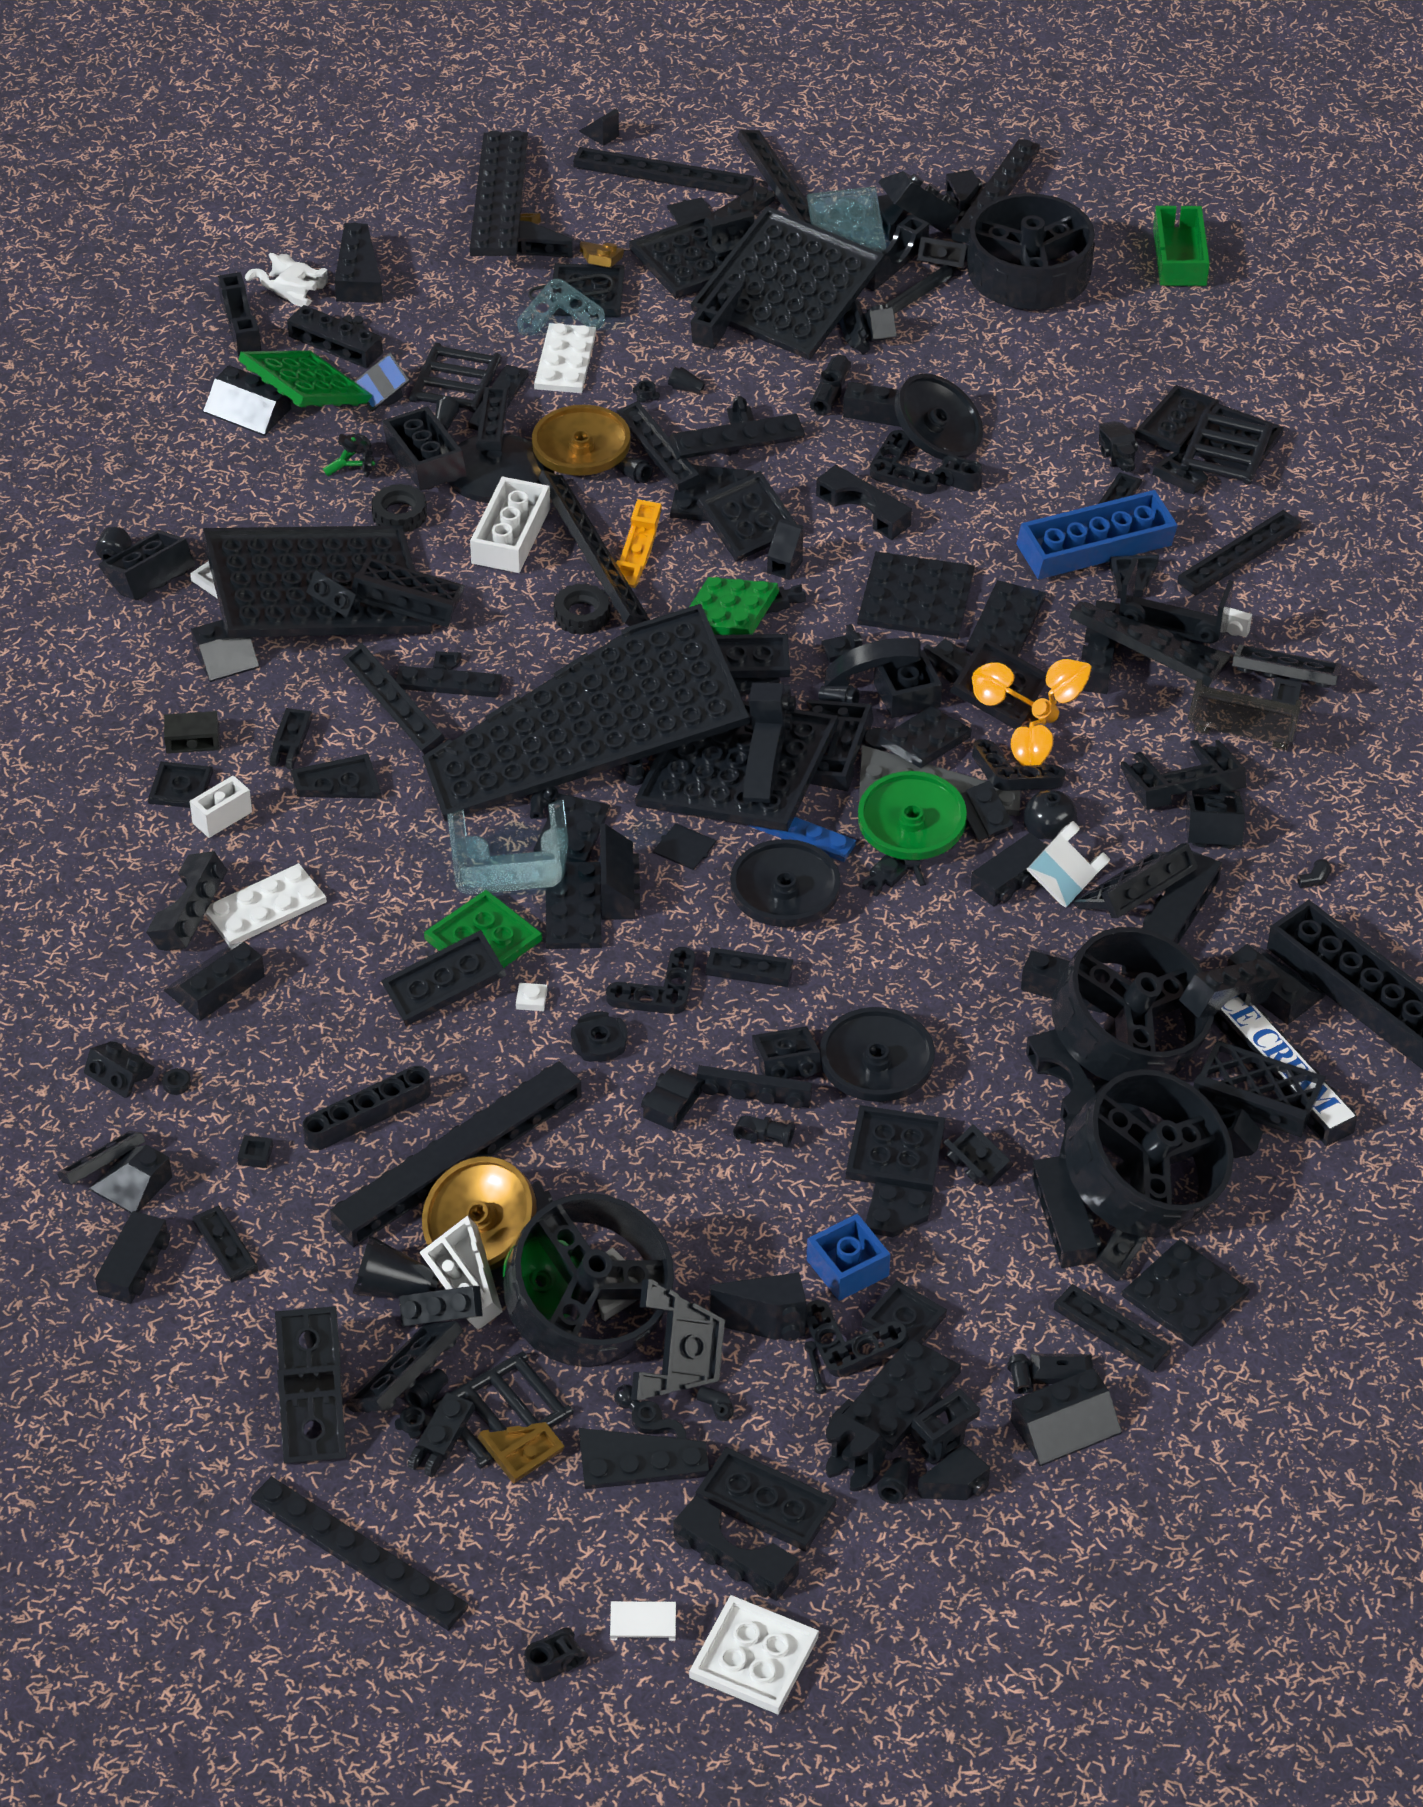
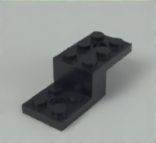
(310, 1385)

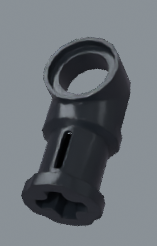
(764, 1130)

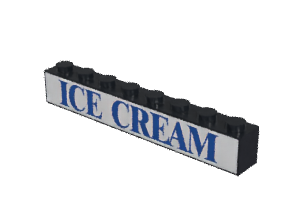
(1254, 1032)

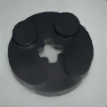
(603, 1049)

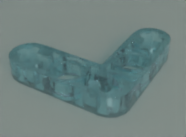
(560, 300)

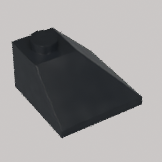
(134, 1178)

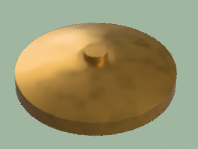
(581, 440)
(489, 1193)

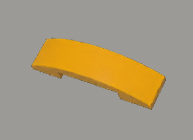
(639, 540)

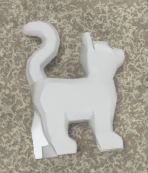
(292, 279)

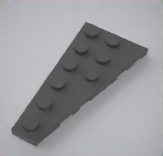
(878, 764)

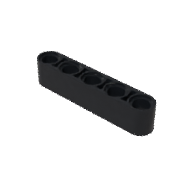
(366, 1107)

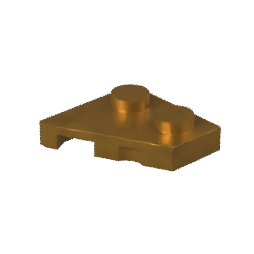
(601, 255)
(521, 1448)

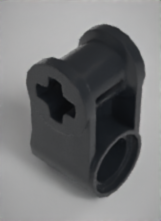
(961, 473)
(557, 1652)

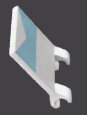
(1063, 868)

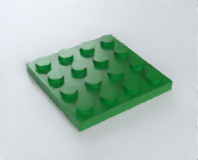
(304, 378)

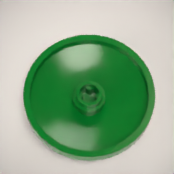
(912, 815)

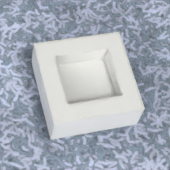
(1239, 623)
(531, 996)

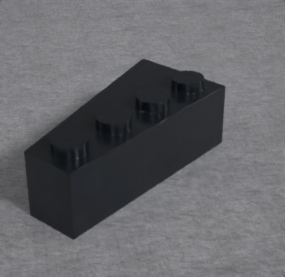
(357, 269)

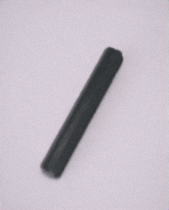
(920, 289)

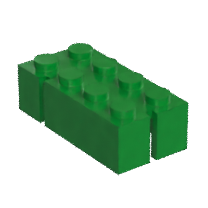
(1181, 249)

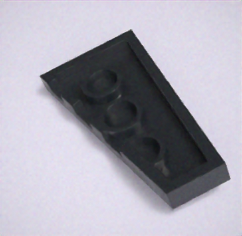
(633, 1459)

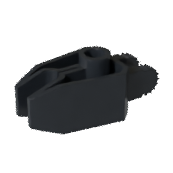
(1118, 444)

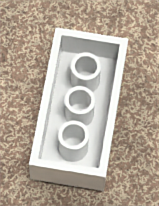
(510, 524)

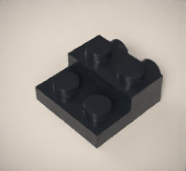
(787, 1053)

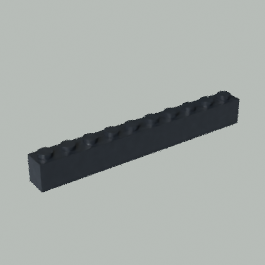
(480, 1136)

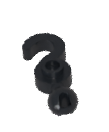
(647, 1415)

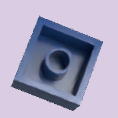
(848, 1257)

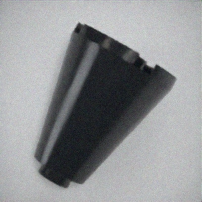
(391, 1273)

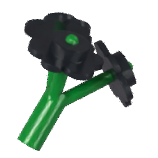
(353, 444)

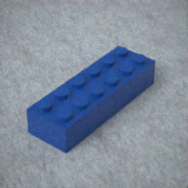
(1095, 534)

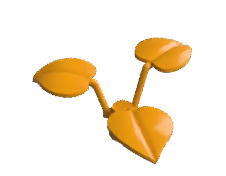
(1066, 682)

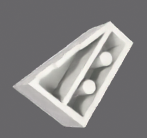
(461, 1262)

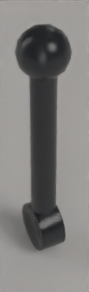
(810, 1347)

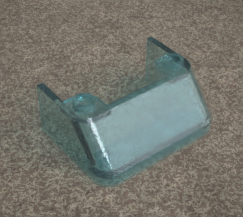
(479, 871)

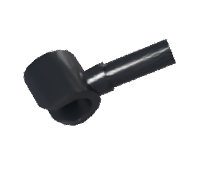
(915, 865)

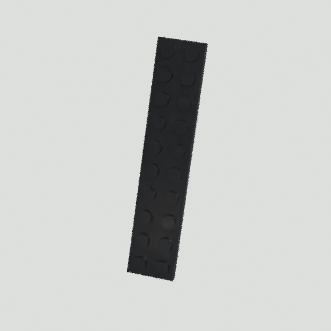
(499, 194)

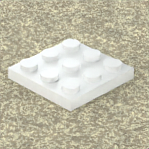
(754, 1654)

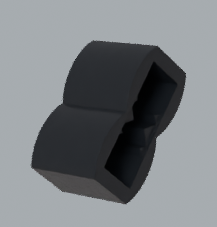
(671, 1098)

